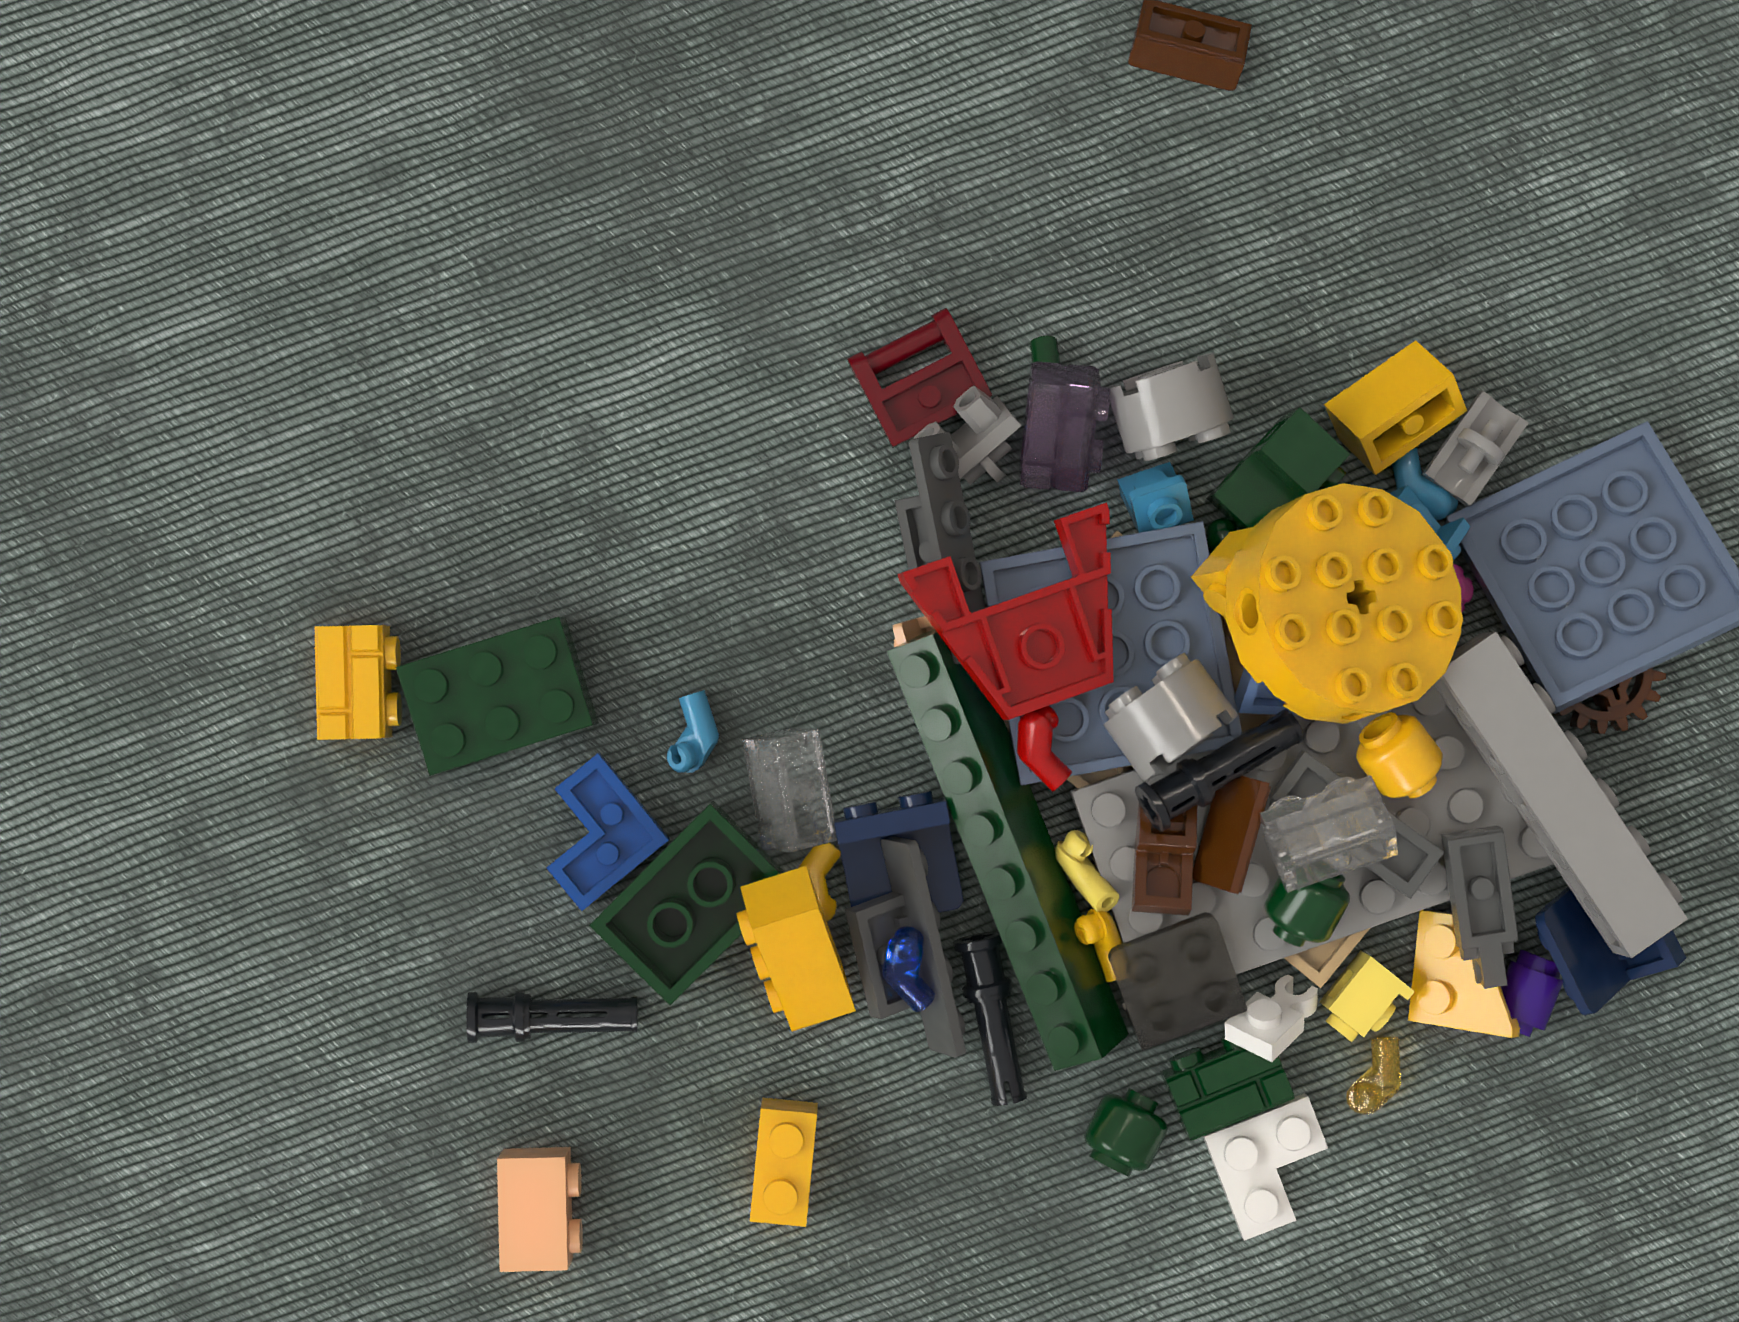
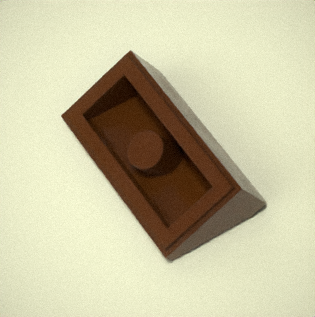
(1190, 44)
(1231, 834)

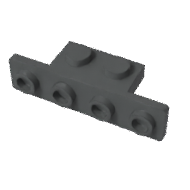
(937, 519)
(876, 922)

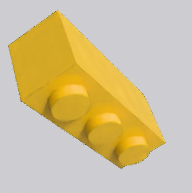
(794, 949)

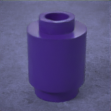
(1531, 991)

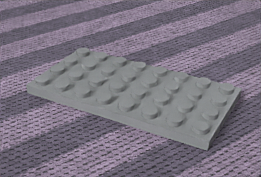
(1461, 800)

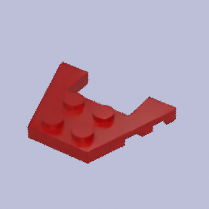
(1038, 643)

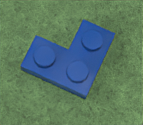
(618, 834)

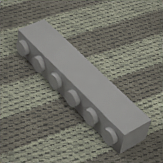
(1558, 795)

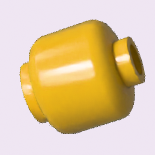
(1399, 755)

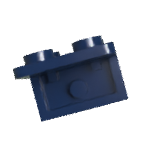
(915, 819)
(1586, 962)

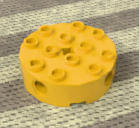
(1344, 604)

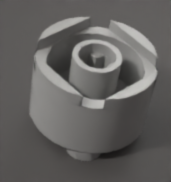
(1170, 406)
(1168, 717)

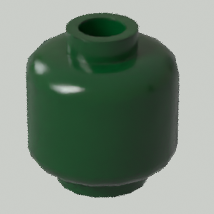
(1308, 911)
(1125, 1132)

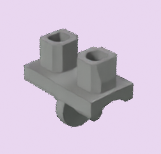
(983, 436)
(1475, 448)

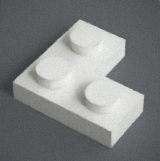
(1248, 1161)

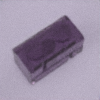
(1061, 426)

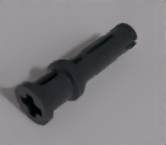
(1197, 781)
(988, 991)
(621, 1016)

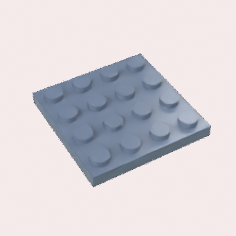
(1601, 566)
(1154, 620)

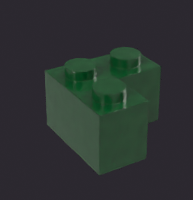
(1282, 466)

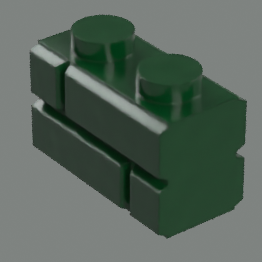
(1223, 1087)

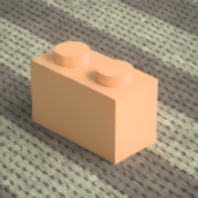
(537, 1209)

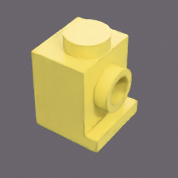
(1363, 997)

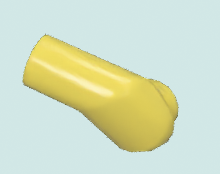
(1085, 877)

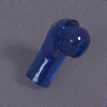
(903, 966)

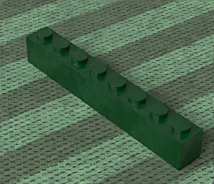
(1010, 854)

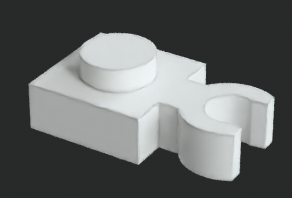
(1272, 1022)

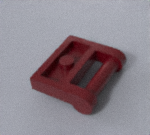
(925, 394)

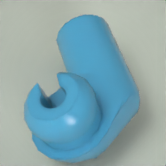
(1437, 500)
(697, 738)

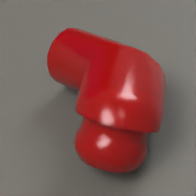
(1035, 747)

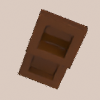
(1164, 865)

